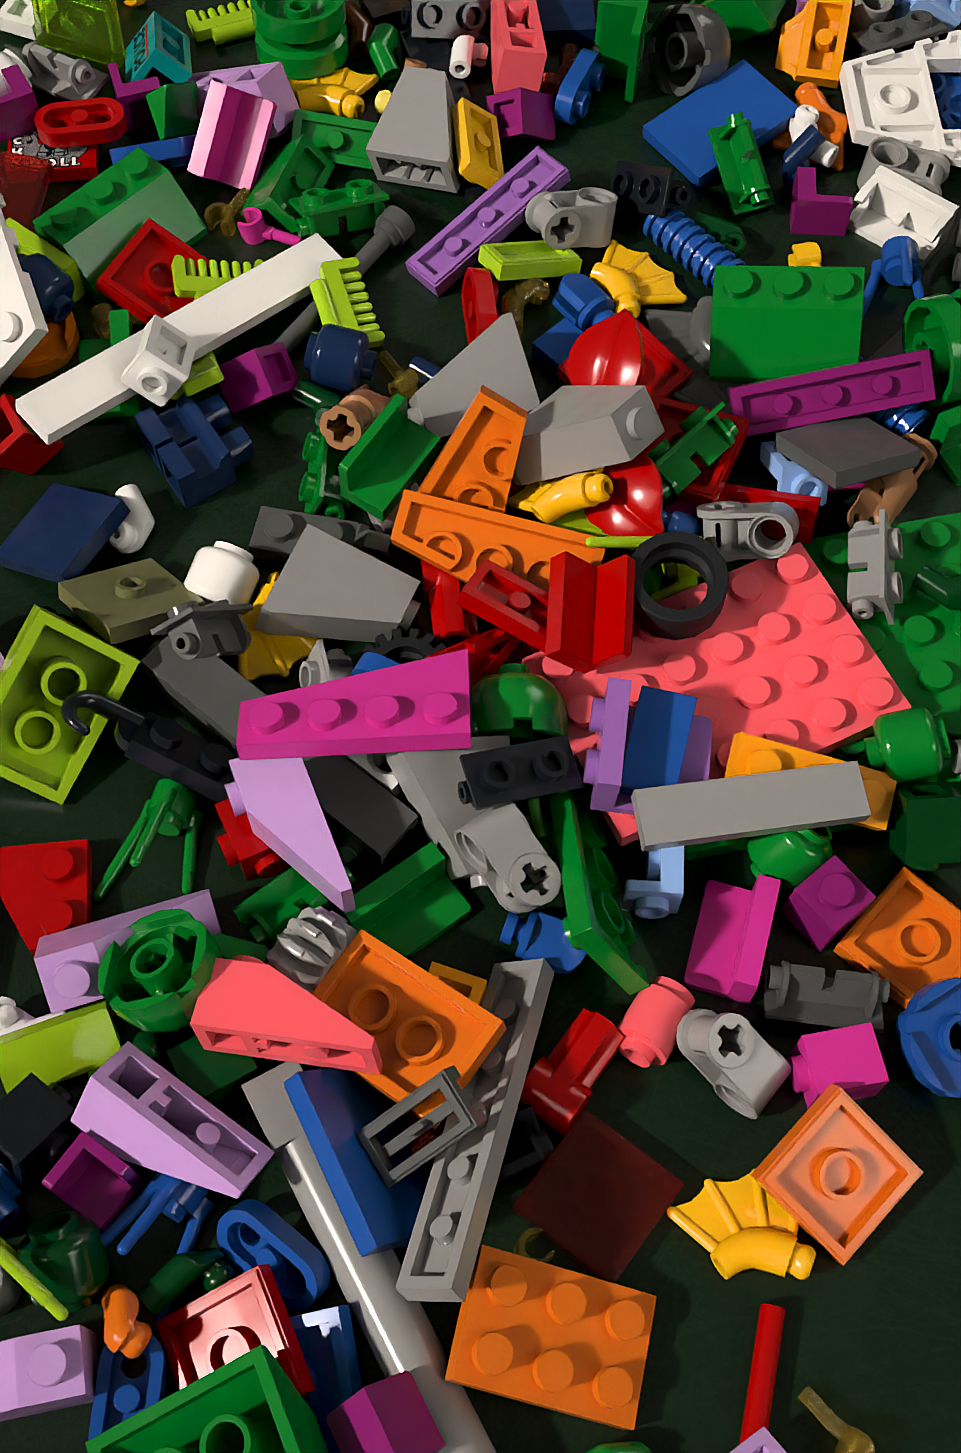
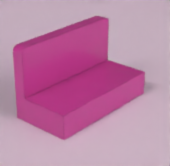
(232, 136)
(731, 938)

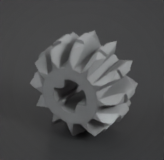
(310, 946)

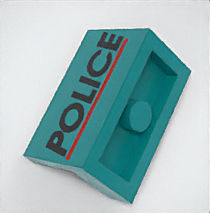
(161, 47)

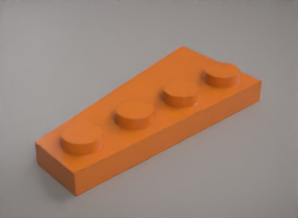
(462, 536)

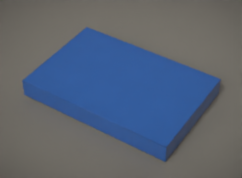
(682, 129)
(331, 1110)

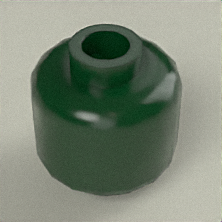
(66, 1258)

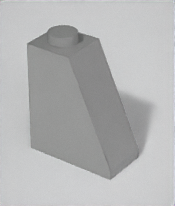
(416, 133)
(489, 360)
(585, 430)
(337, 593)
(431, 788)

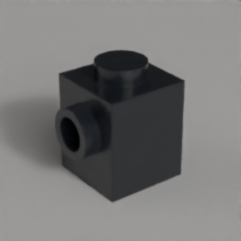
(34, 1127)

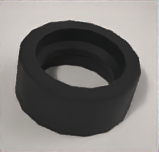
(698, 555)

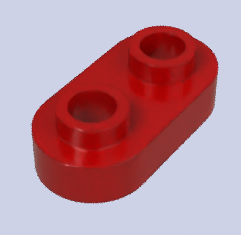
(81, 122)
(479, 301)

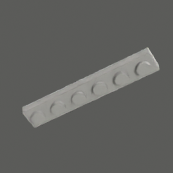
(467, 1173)

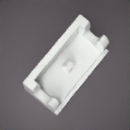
(900, 207)

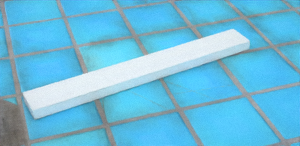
(210, 320)

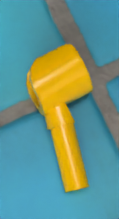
(805, 255)

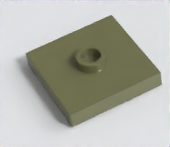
(125, 599)

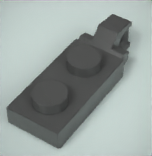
(280, 529)

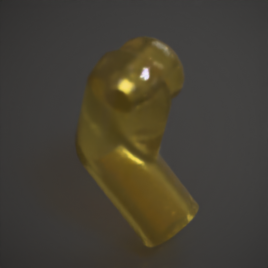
(522, 293)

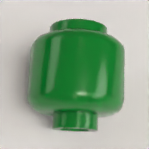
(908, 744)
(790, 854)

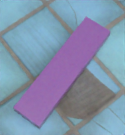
(485, 221)

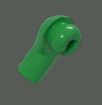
(380, 46)

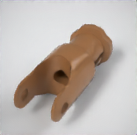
(352, 417)
(892, 490)

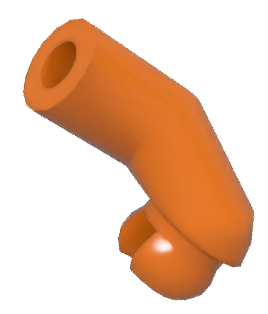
(120, 1324)

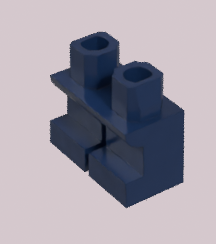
(190, 450)

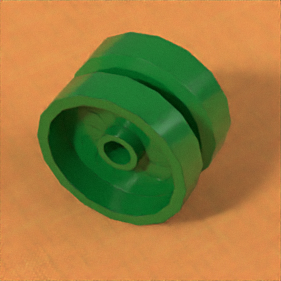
(301, 34)
(936, 325)

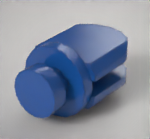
(582, 301)
(542, 938)

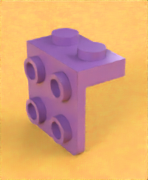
(613, 722)

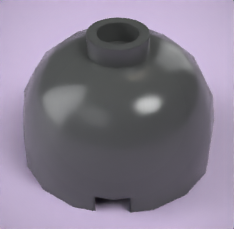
(689, 48)

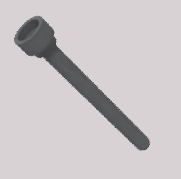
(391, 231)

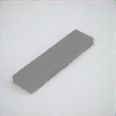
(750, 805)

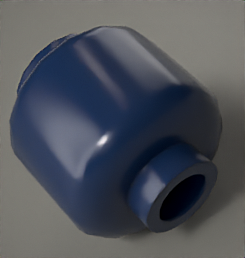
(51, 284)
(339, 357)

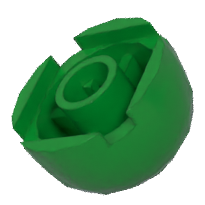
(517, 706)
(159, 970)

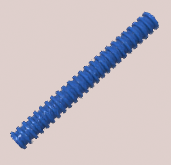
(701, 253)

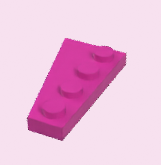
(376, 711)

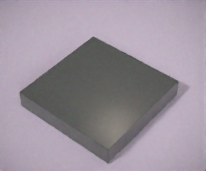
(847, 450)

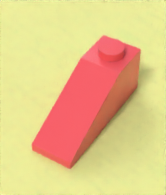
(516, 45)
(268, 1016)

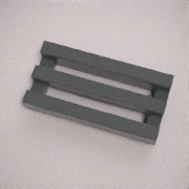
(456, 1102)

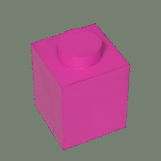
(839, 1057)

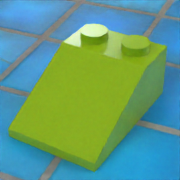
(37, 675)

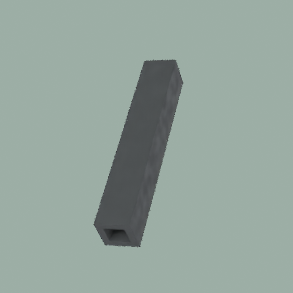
(353, 803)

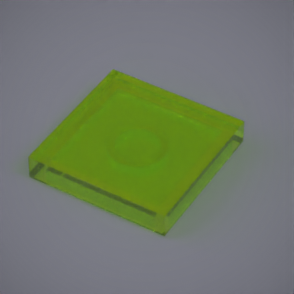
(81, 28)

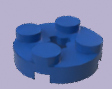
(926, 1033)

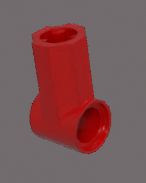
(448, 620)
(563, 1082)

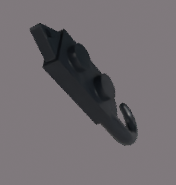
(157, 743)

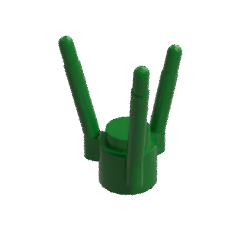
(165, 813)

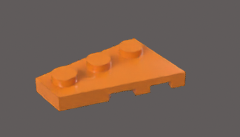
(480, 454)

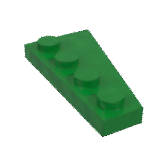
(588, 887)

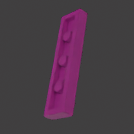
(834, 392)

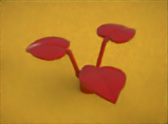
(614, 356)

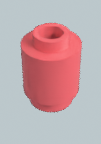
(653, 1022)

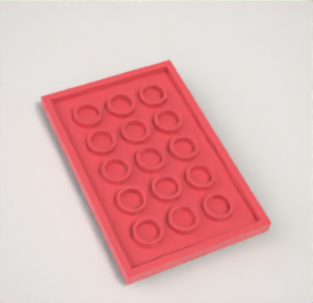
(771, 666)

